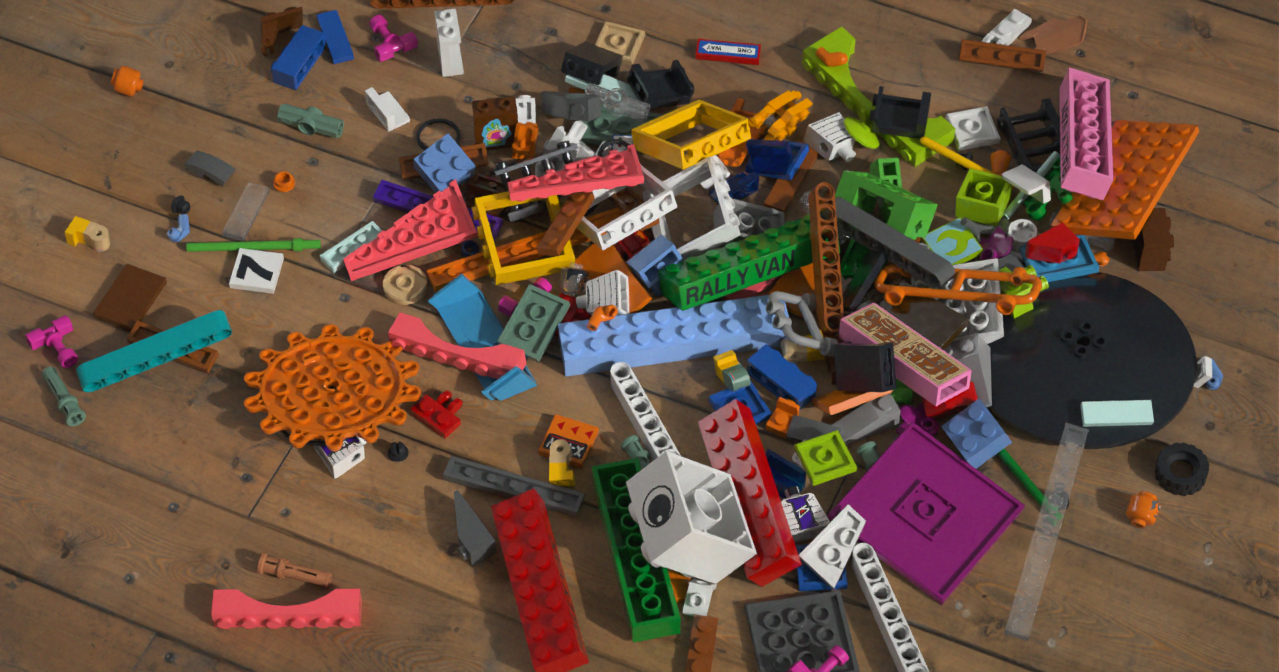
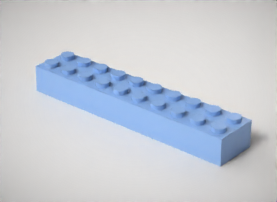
(668, 335)

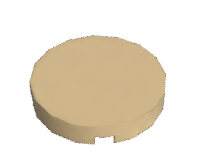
(405, 285)

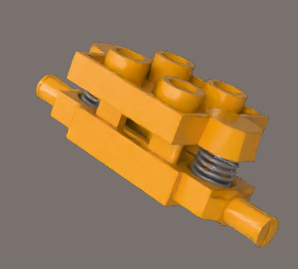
(787, 112)

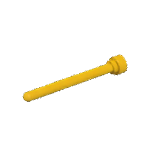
(952, 155)

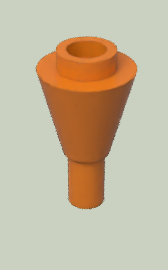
(1000, 161)

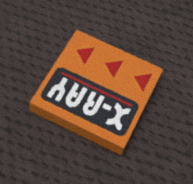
(577, 434)

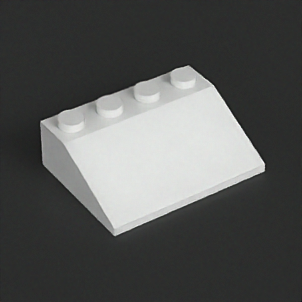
(982, 316)

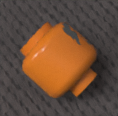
(1143, 509)

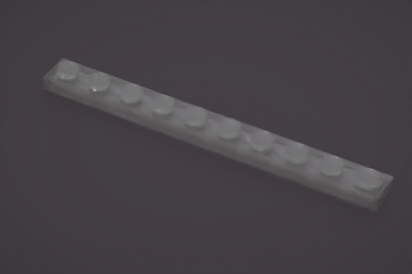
(1046, 532)

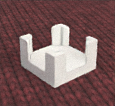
(574, 136)

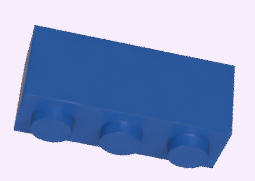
(298, 57)
(781, 376)

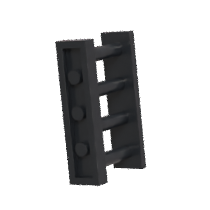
(1047, 115)
(517, 211)

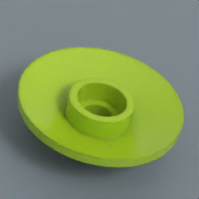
(861, 132)

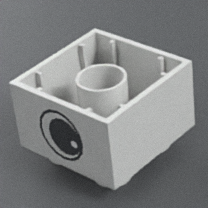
(690, 518)

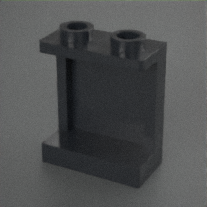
(591, 62)
(662, 86)
(900, 115)
(865, 367)

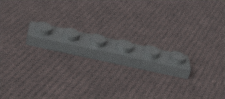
(511, 484)

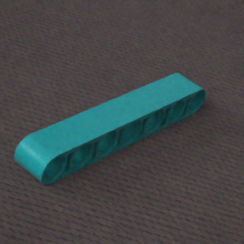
(153, 351)

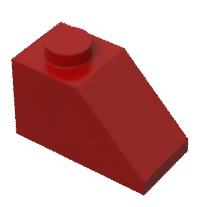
(1053, 245)
(951, 406)

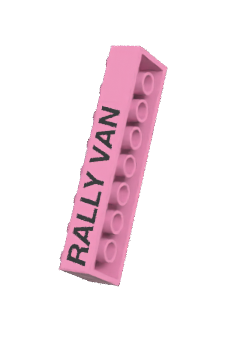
(1085, 134)

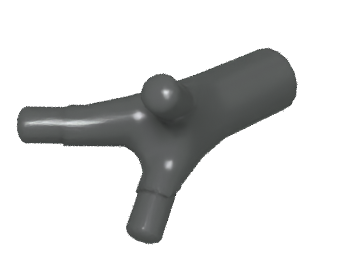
(975, 228)

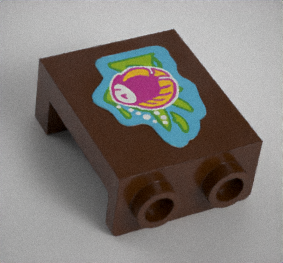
(495, 122)

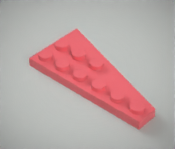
(582, 176)
(421, 231)

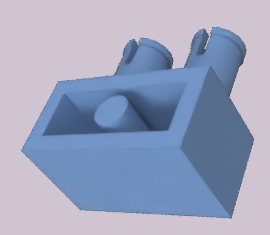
(654, 258)

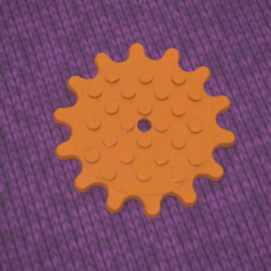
(298, 395)

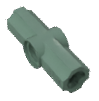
(310, 120)

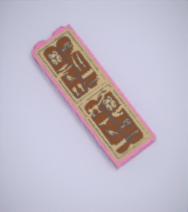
(917, 360)

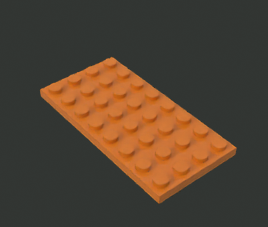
(1143, 165)

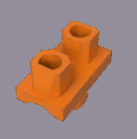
(525, 140)

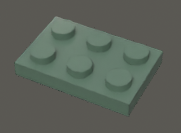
(534, 322)

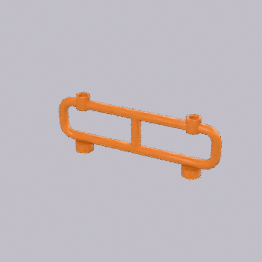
(1004, 303)

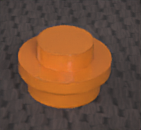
(283, 181)

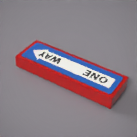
(728, 51)

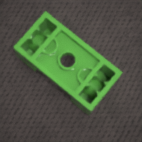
(910, 212)

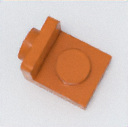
(782, 417)

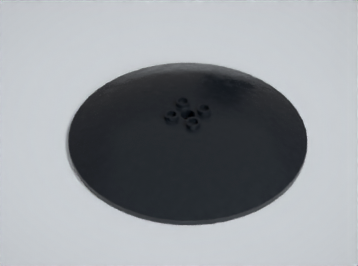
(1132, 354)

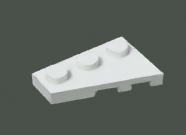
(833, 546)

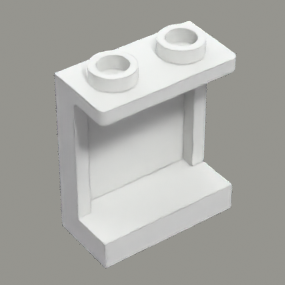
(448, 42)

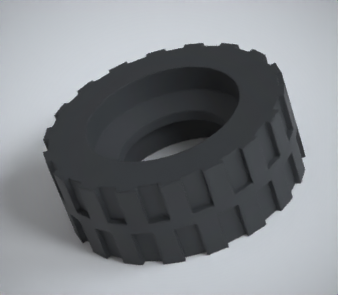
(1176, 484)

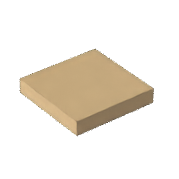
(621, 40)

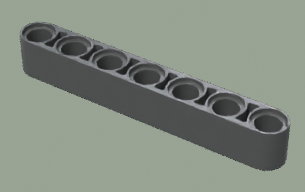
(896, 246)

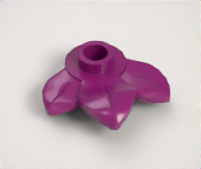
(996, 246)
(918, 416)

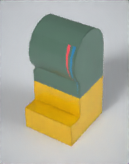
(731, 371)

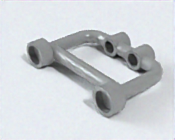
(806, 304)

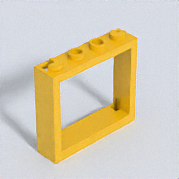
(652, 136)
(524, 270)

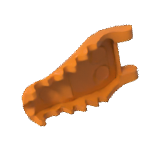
(735, 155)

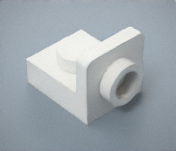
(526, 109)

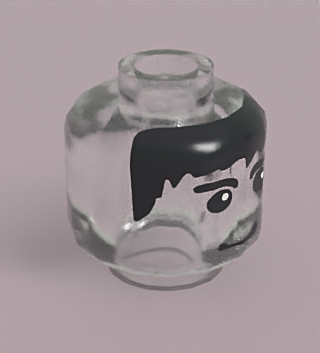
(573, 279)

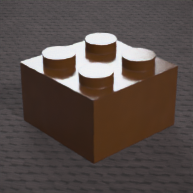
(1154, 242)

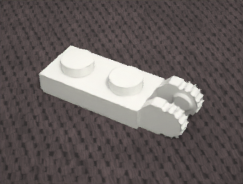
(1009, 28)

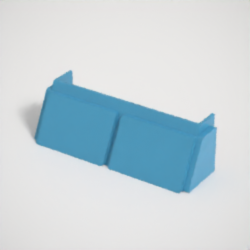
(477, 326)

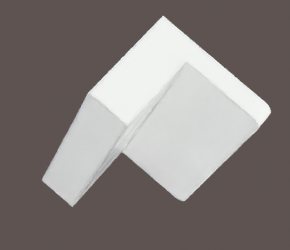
(386, 109)
(1029, 182)

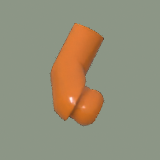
(831, 59)
(600, 315)

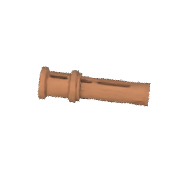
(283, 569)

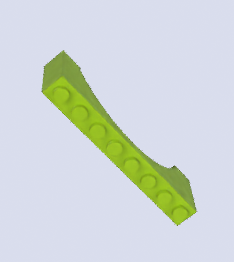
(842, 86)

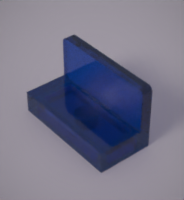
(768, 157)
(740, 186)
(785, 473)

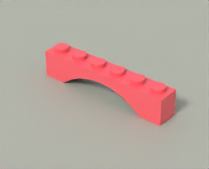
(486, 361)
(236, 609)

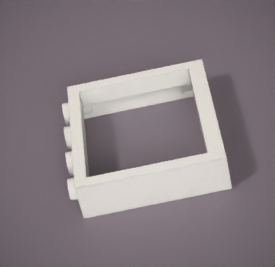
(687, 179)
(633, 220)

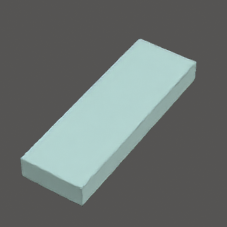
(334, 256)
(1117, 413)

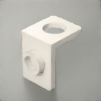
(698, 597)

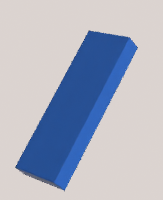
(335, 36)

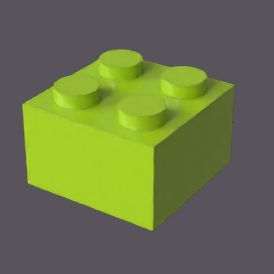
(983, 197)

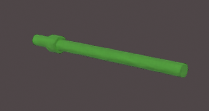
(296, 244)

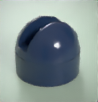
(469, 244)

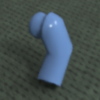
(182, 231)
(1217, 377)

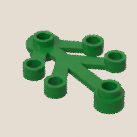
(1036, 209)

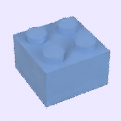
(443, 164)
(976, 434)

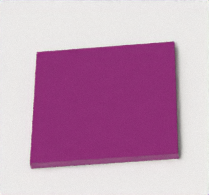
(929, 512)

